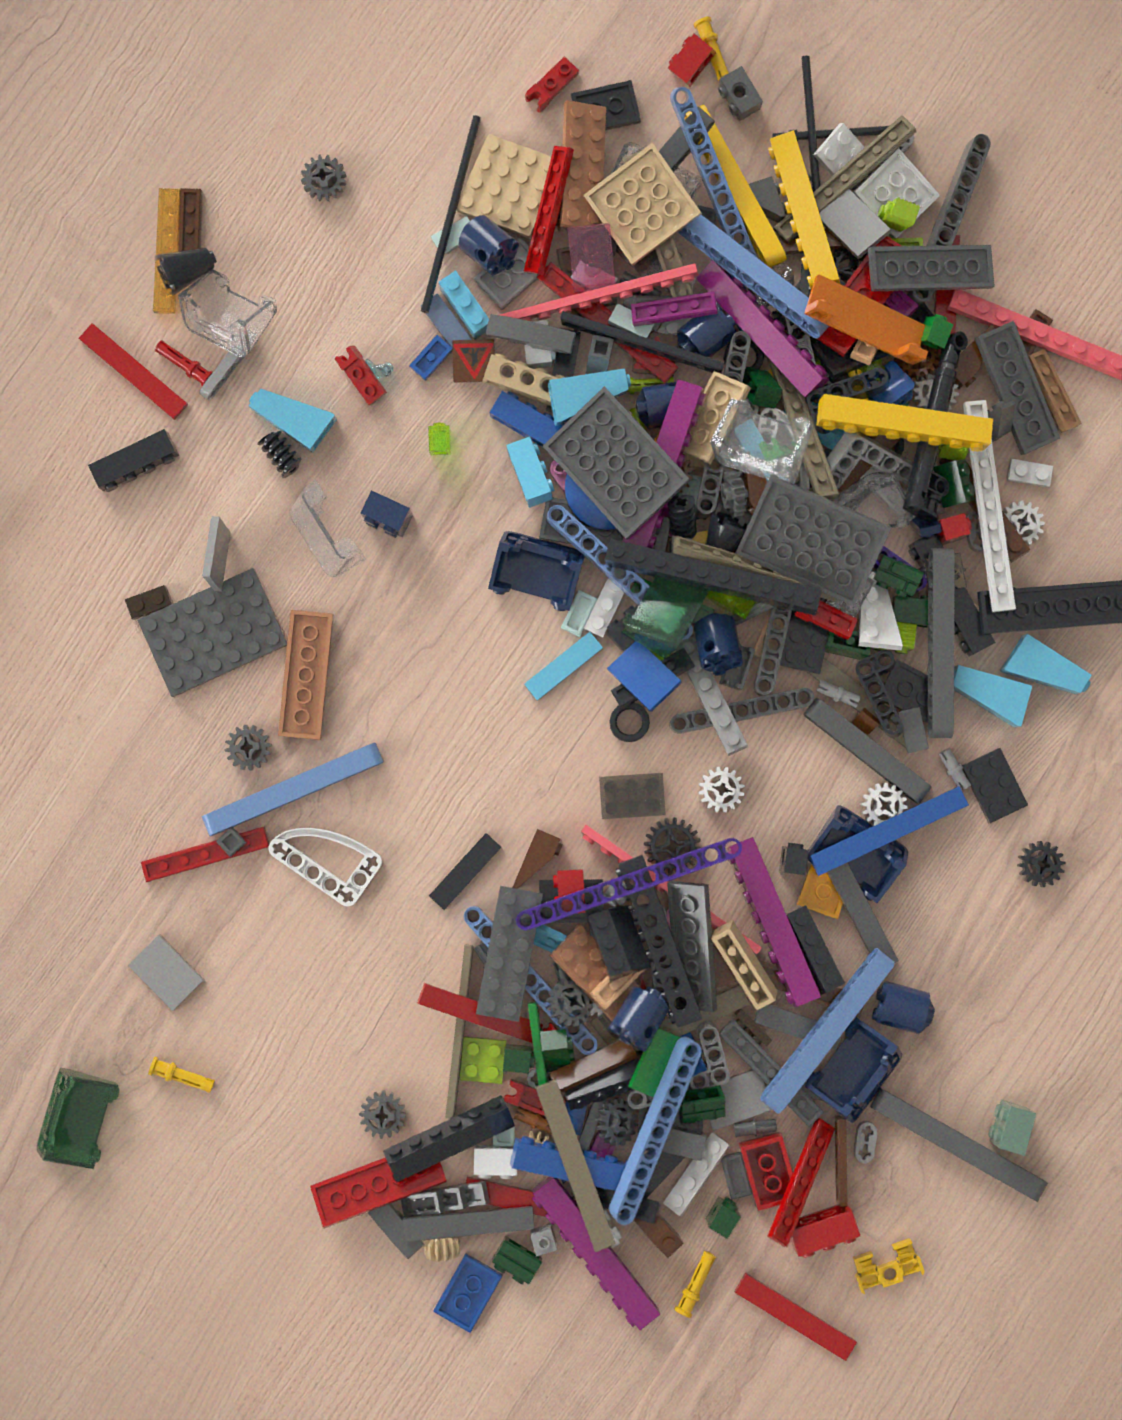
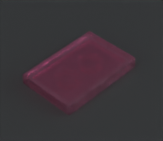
(591, 257)

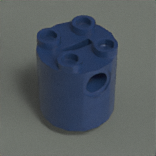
(488, 245)
(706, 333)
(654, 403)
(718, 643)
(903, 1008)
(640, 1017)

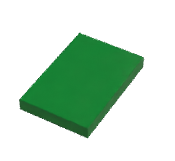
(654, 1062)

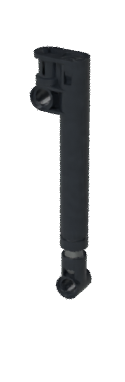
(925, 486)

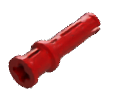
(192, 368)

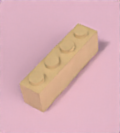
(744, 965)

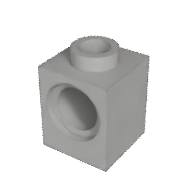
(543, 1239)

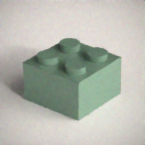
(1012, 1127)

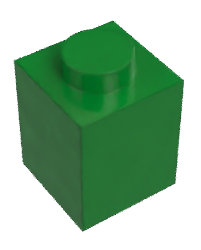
(936, 331)

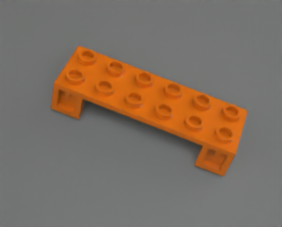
(866, 320)

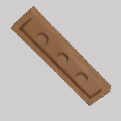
(1054, 391)

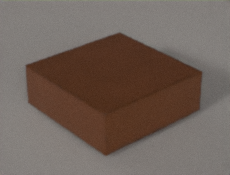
(865, 721)

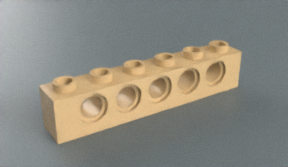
(514, 384)

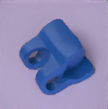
(899, 386)

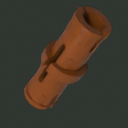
(533, 1120)

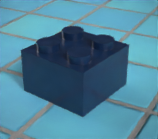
(386, 514)

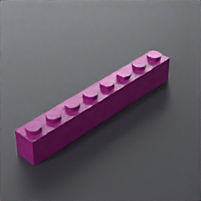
(762, 329)
(673, 439)
(774, 924)
(604, 1263)

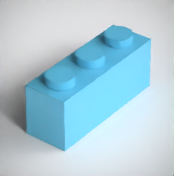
(464, 304)
(530, 471)

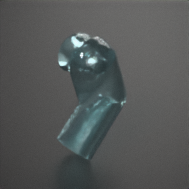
(381, 370)

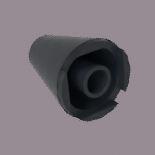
(184, 267)
(725, 532)

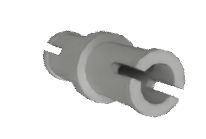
(838, 693)
(954, 769)

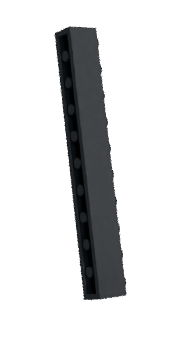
(713, 577)

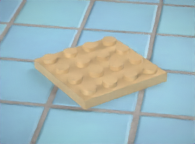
(506, 185)
(642, 204)

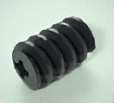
(280, 454)
(682, 516)

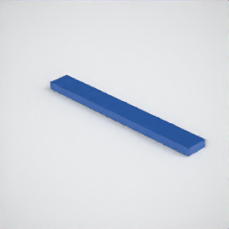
(888, 831)

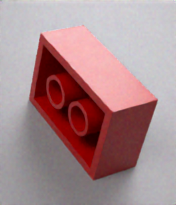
(766, 1169)
(824, 1230)

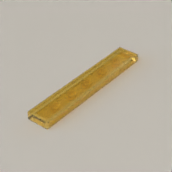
(166, 242)

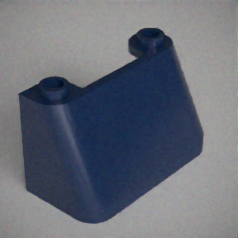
(536, 569)
(873, 870)
(855, 1070)

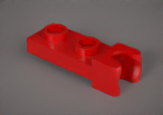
(552, 83)
(361, 375)
(831, 620)
(525, 1097)

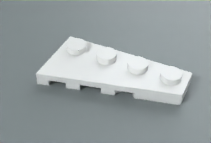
(877, 620)

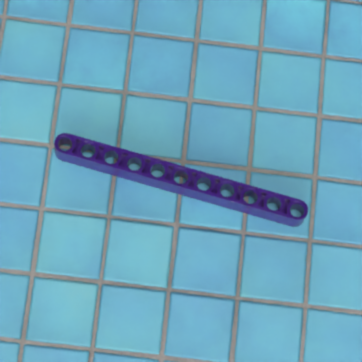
(620, 891)

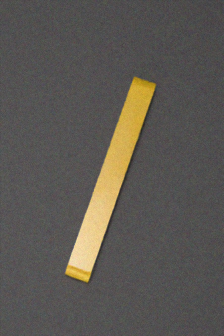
(756, 224)

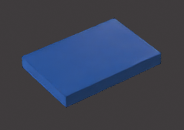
(644, 675)
(467, 1293)

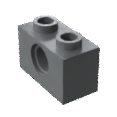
(739, 82)

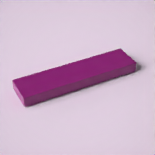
(674, 308)

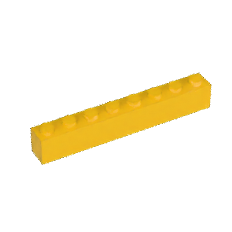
(803, 207)
(904, 422)

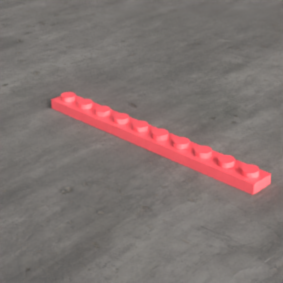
(605, 294)
(1038, 333)
(609, 848)

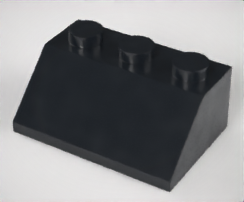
(618, 942)

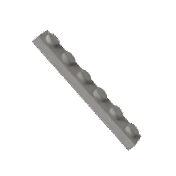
(713, 702)

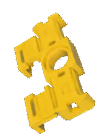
(871, 1277)

